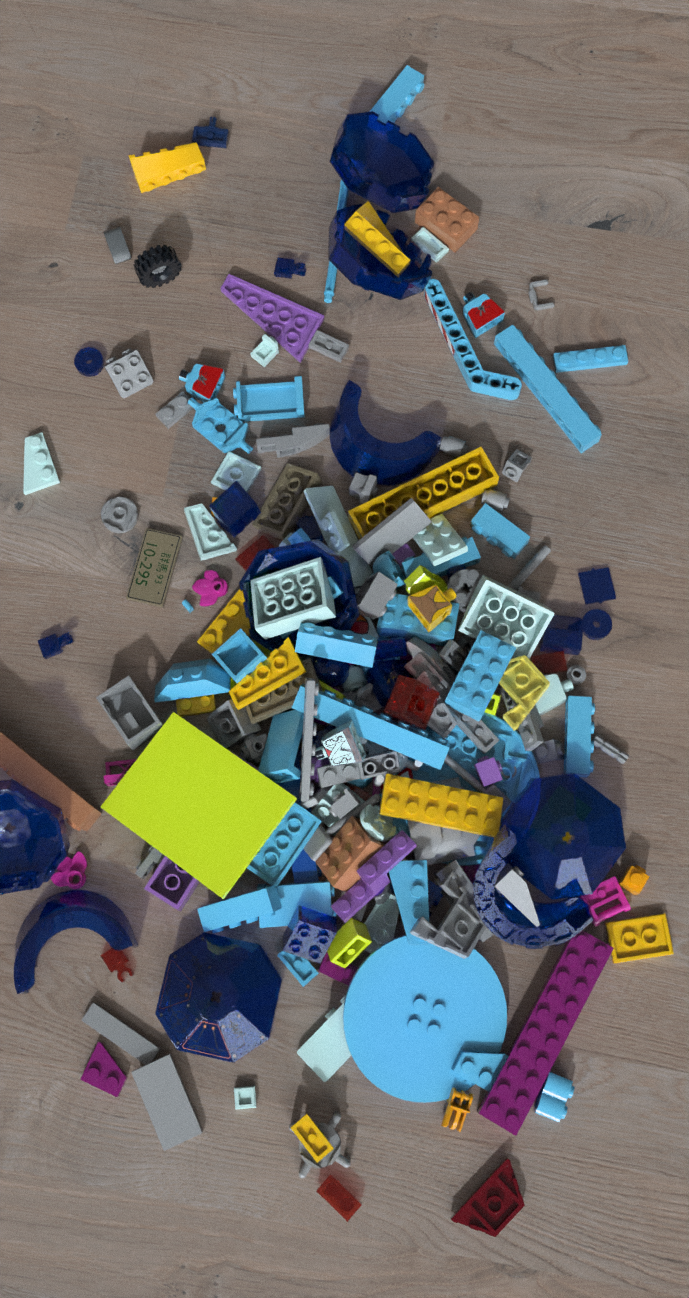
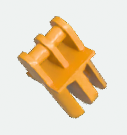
(456, 1111)

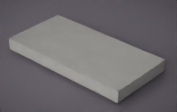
(392, 532)
(167, 1102)

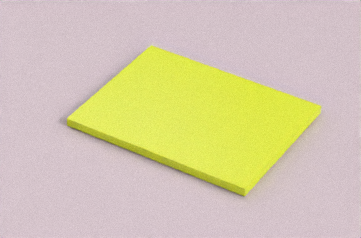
(198, 804)

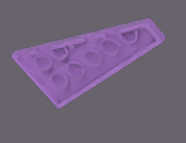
(279, 317)

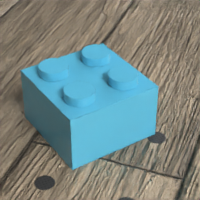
(239, 655)

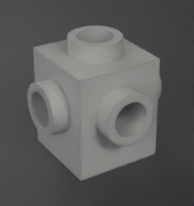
(253, 748)

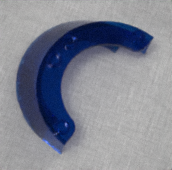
(364, 454)
(64, 912)
(557, 920)

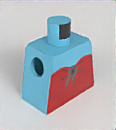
(481, 313)
(203, 381)

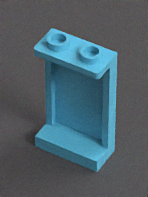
(269, 401)
(282, 747)
(309, 895)

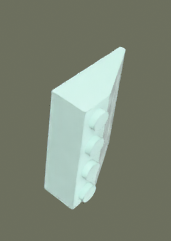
(291, 598)
(506, 616)

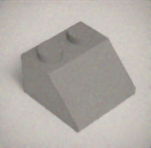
(375, 595)
(231, 725)

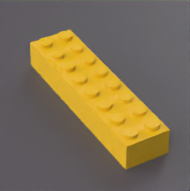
(432, 491)

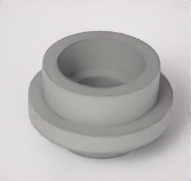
(576, 680)

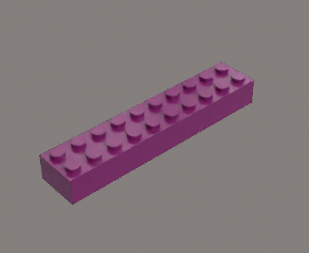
(545, 1031)

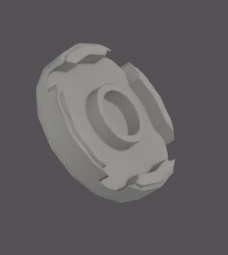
(119, 514)

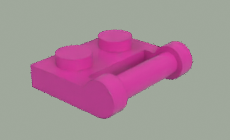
(604, 893)

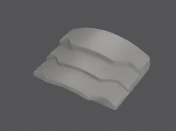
(440, 843)

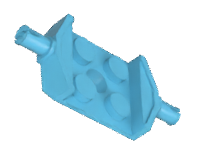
(211, 415)

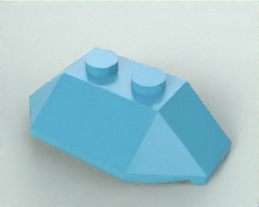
(192, 680)

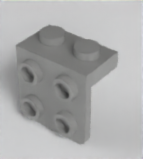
(128, 372)

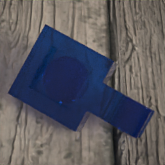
(286, 268)
(53, 645)

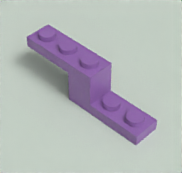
(373, 876)

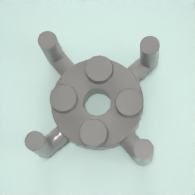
(334, 1138)

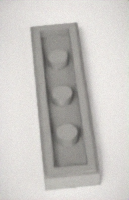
(121, 1034)

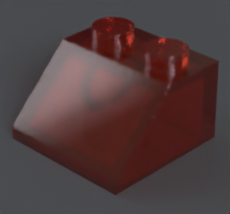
(412, 702)

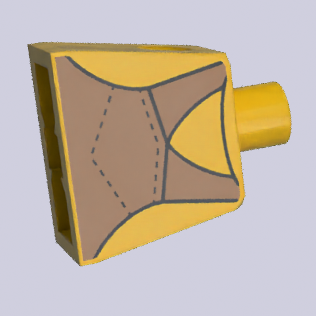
(431, 605)

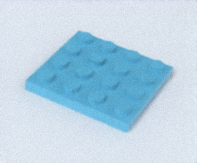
(284, 845)

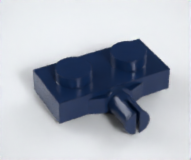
(210, 135)

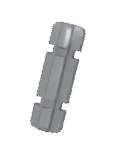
(610, 749)

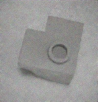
(363, 488)

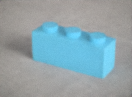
(499, 531)

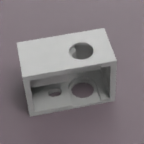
(130, 712)

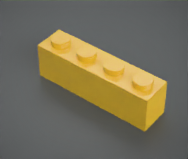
(166, 166)
(374, 236)

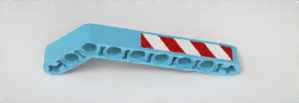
(469, 355)

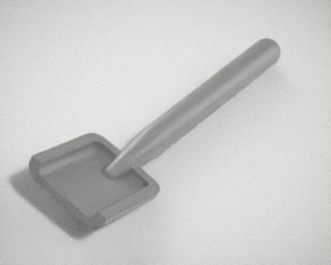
(491, 789)
(321, 840)

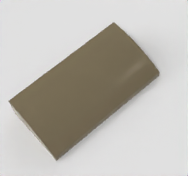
(286, 502)

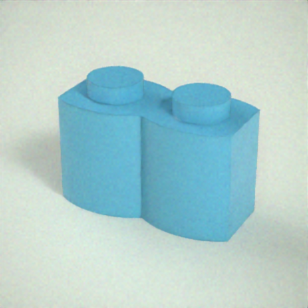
(553, 1097)

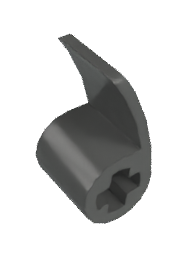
(117, 245)

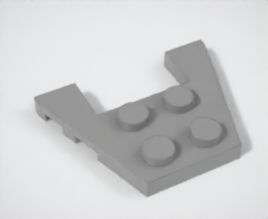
(460, 926)

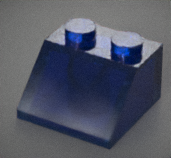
(234, 509)
(563, 634)

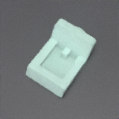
(265, 350)

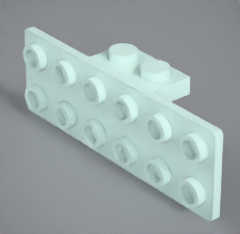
(337, 529)
(327, 1046)

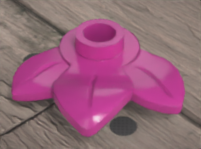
(207, 588)
(69, 869)

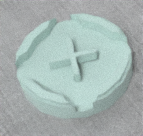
(377, 825)

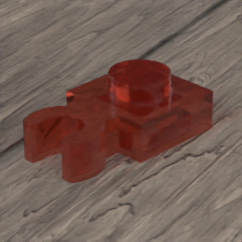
(115, 961)

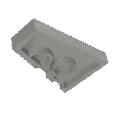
(441, 718)

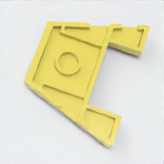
(525, 686)

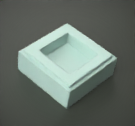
(245, 1097)

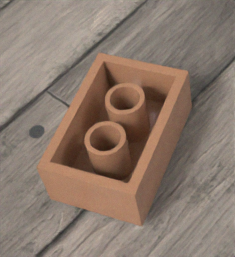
(447, 219)
(347, 853)

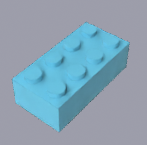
(402, 622)
(480, 675)

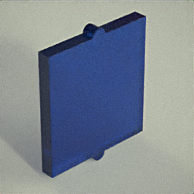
(596, 586)

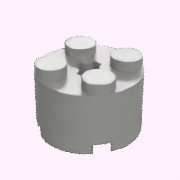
(462, 580)

